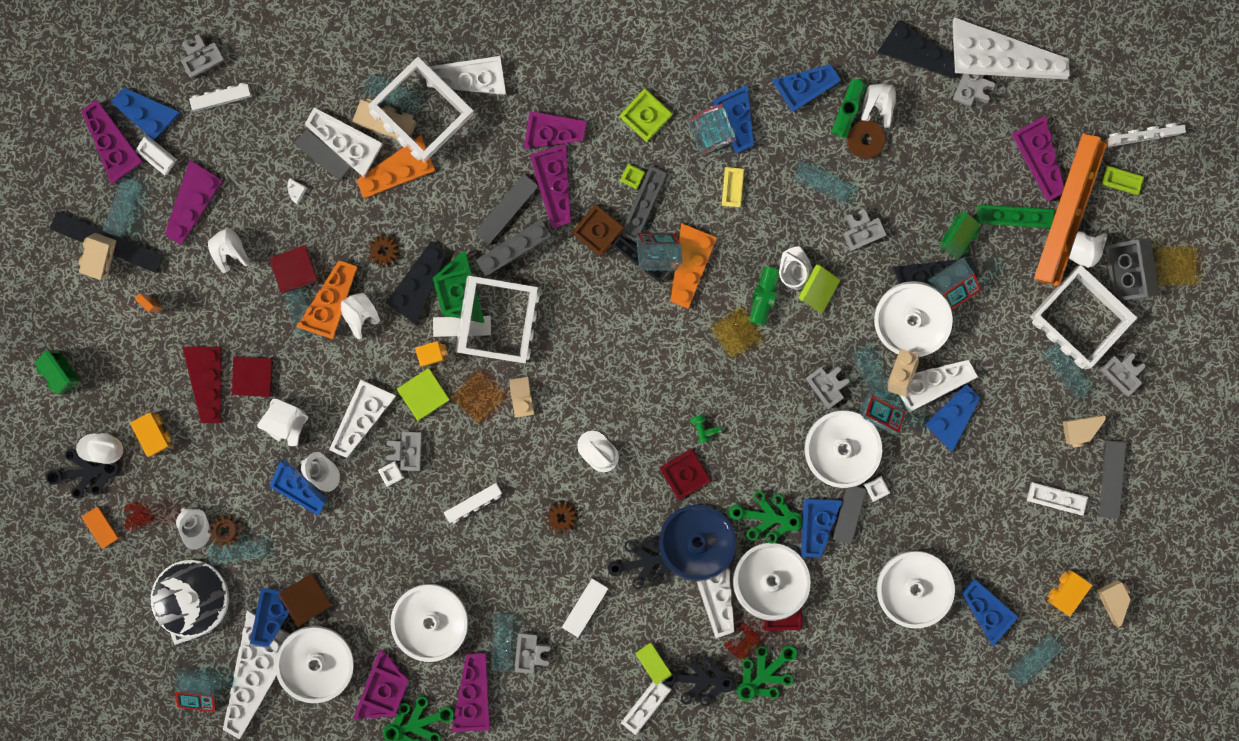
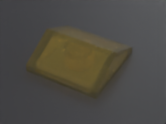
(735, 332)

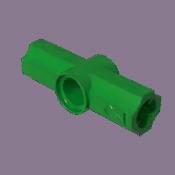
(853, 97)
(764, 296)

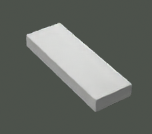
(450, 326)
(1057, 498)
(585, 607)
(645, 707)

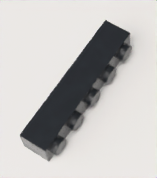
(632, 254)

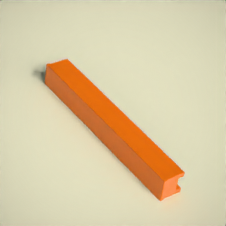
(1070, 210)

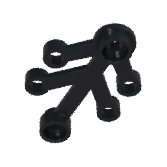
(88, 472)
(647, 561)
(703, 680)

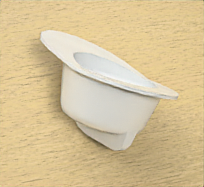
(100, 448)
(598, 451)
(320, 471)
(193, 528)

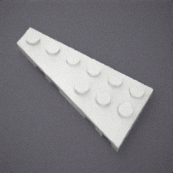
(992, 53)
(252, 678)

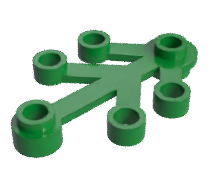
(768, 517)
(764, 675)
(415, 724)

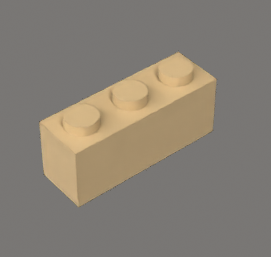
(365, 119)

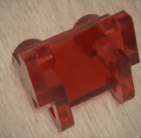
(138, 517)
(746, 644)

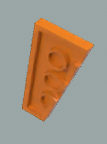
(395, 171)
(695, 250)
(325, 310)

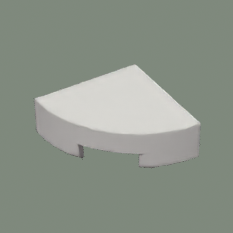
(296, 190)

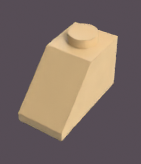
(1082, 429)
(1115, 600)

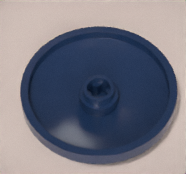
(697, 543)

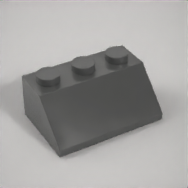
(1132, 269)

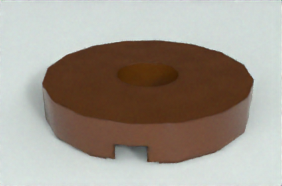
(854, 139)

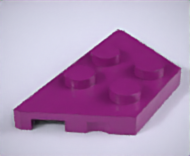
(383, 689)

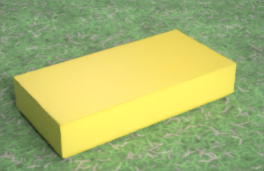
(732, 187)

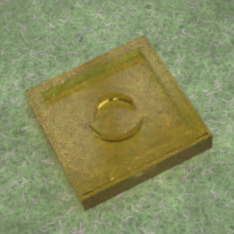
(1176, 266)

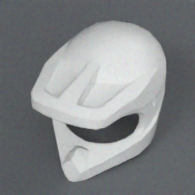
(884, 98)
(227, 243)
(1087, 249)
(793, 260)
(356, 310)

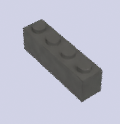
(513, 248)

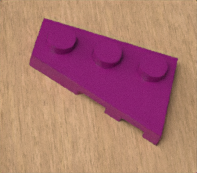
(552, 130)

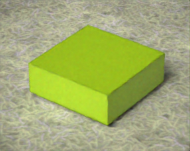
(632, 176)

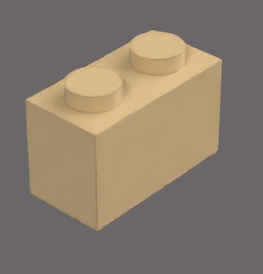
(97, 256)
(903, 372)

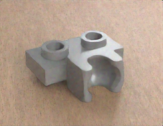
(201, 57)
(972, 87)
(863, 231)
(1123, 373)
(827, 385)
(407, 451)
(529, 653)

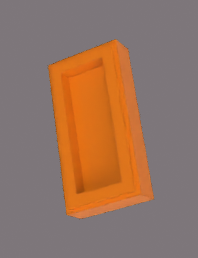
(148, 303)
(100, 527)

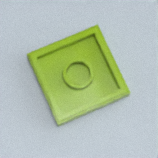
(645, 115)
(819, 288)
(423, 394)

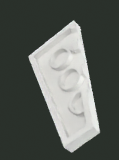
(474, 75)
(1152, 133)
(346, 141)
(937, 382)
(361, 415)
(717, 602)

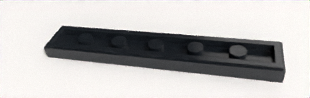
(123, 249)

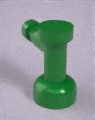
(704, 434)

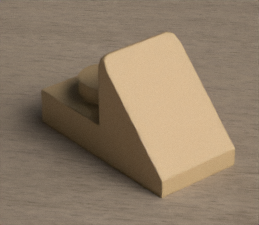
(521, 397)

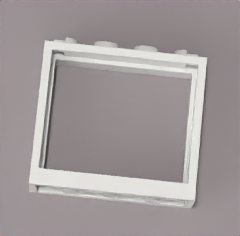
(391, 127)
(1105, 297)
(466, 316)

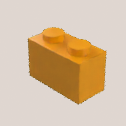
(431, 353)
(151, 433)
(1069, 592)

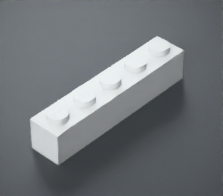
(220, 97)
(473, 503)

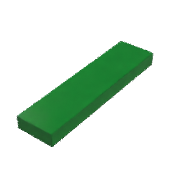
(1015, 216)

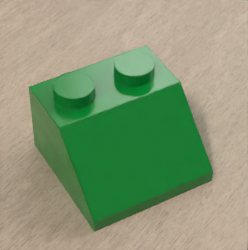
(959, 235)
(56, 371)

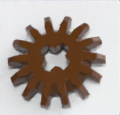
(391, 253)
(569, 517)
(225, 523)

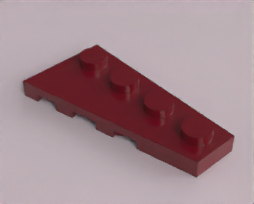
(205, 374)

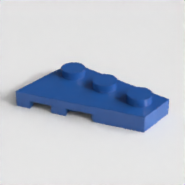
(805, 86)
(738, 110)
(145, 113)
(953, 417)
(297, 488)
(817, 522)
(989, 611)
(268, 618)

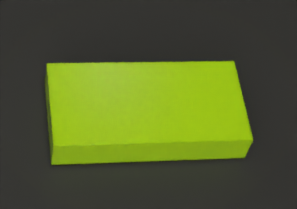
(1122, 180)
(653, 664)

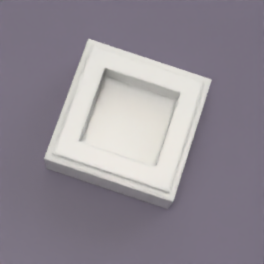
(391, 473)
(877, 488)

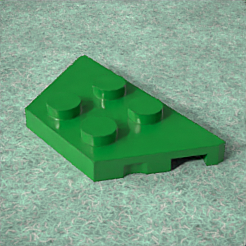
(450, 289)

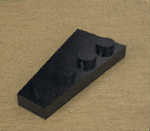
(913, 48)
(924, 271)
(416, 286)

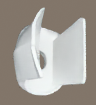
(283, 421)

